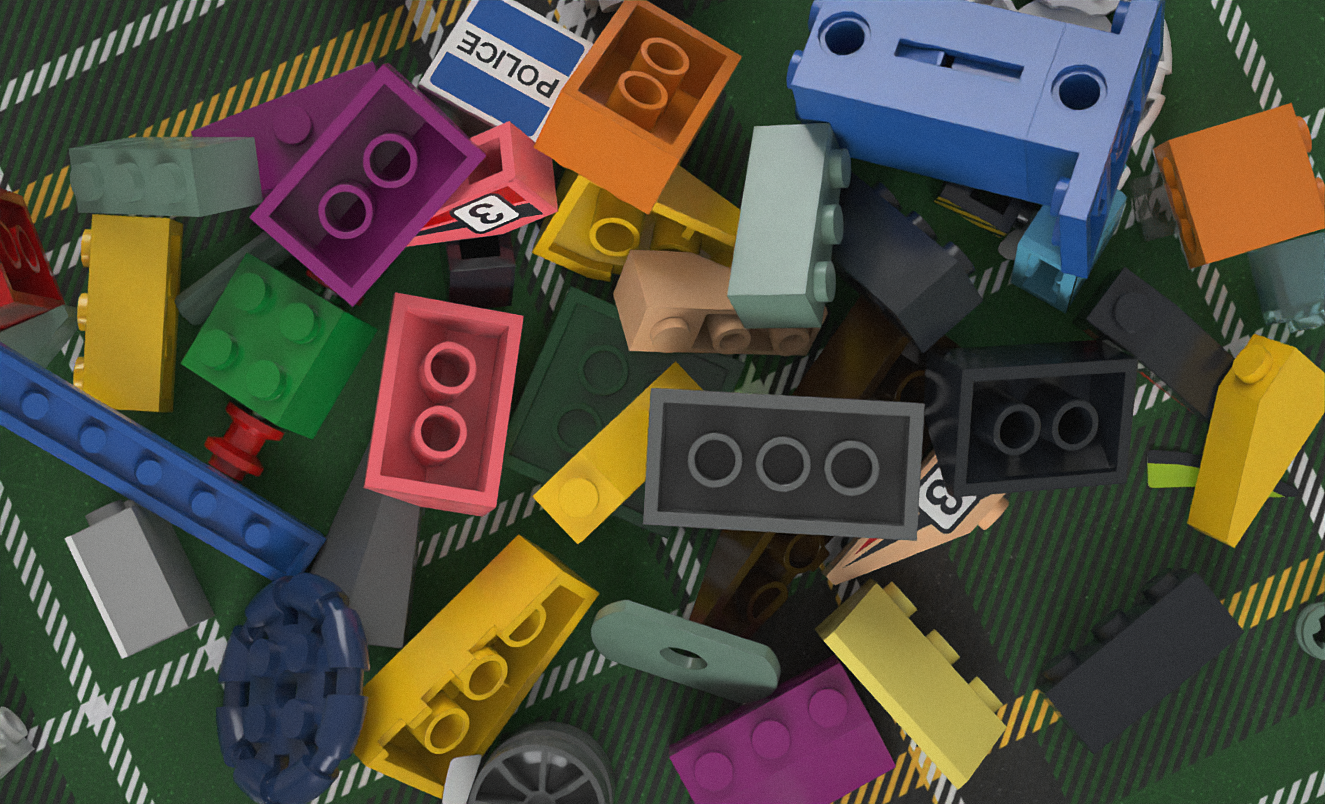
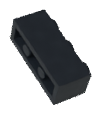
(900, 266)
(1137, 657)

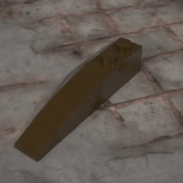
(752, 568)

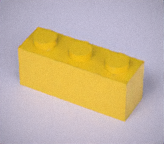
(130, 311)

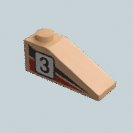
(939, 521)

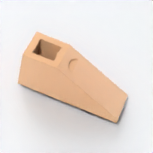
(683, 306)

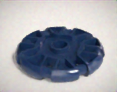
(284, 740)

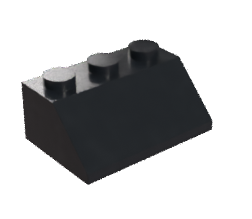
(1030, 416)

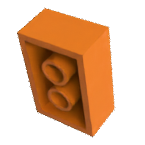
(637, 102)

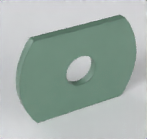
(728, 665)

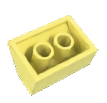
(915, 679)

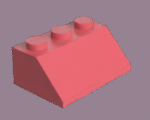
(443, 405)

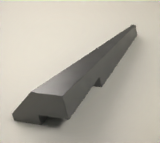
(374, 559)

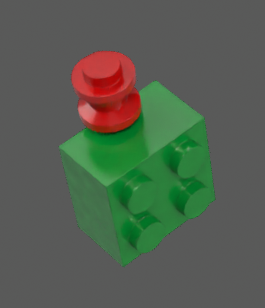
(278, 354)

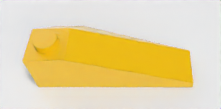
(598, 230)

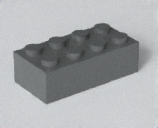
(783, 463)

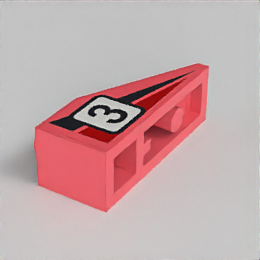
(501, 193)

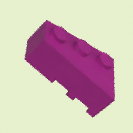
(291, 123)

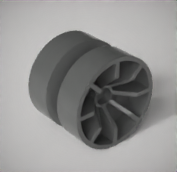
(546, 766)

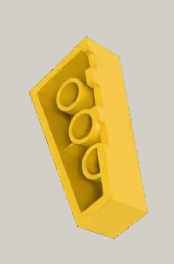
(470, 666)

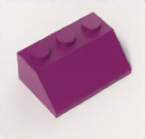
(368, 184)
(792, 747)

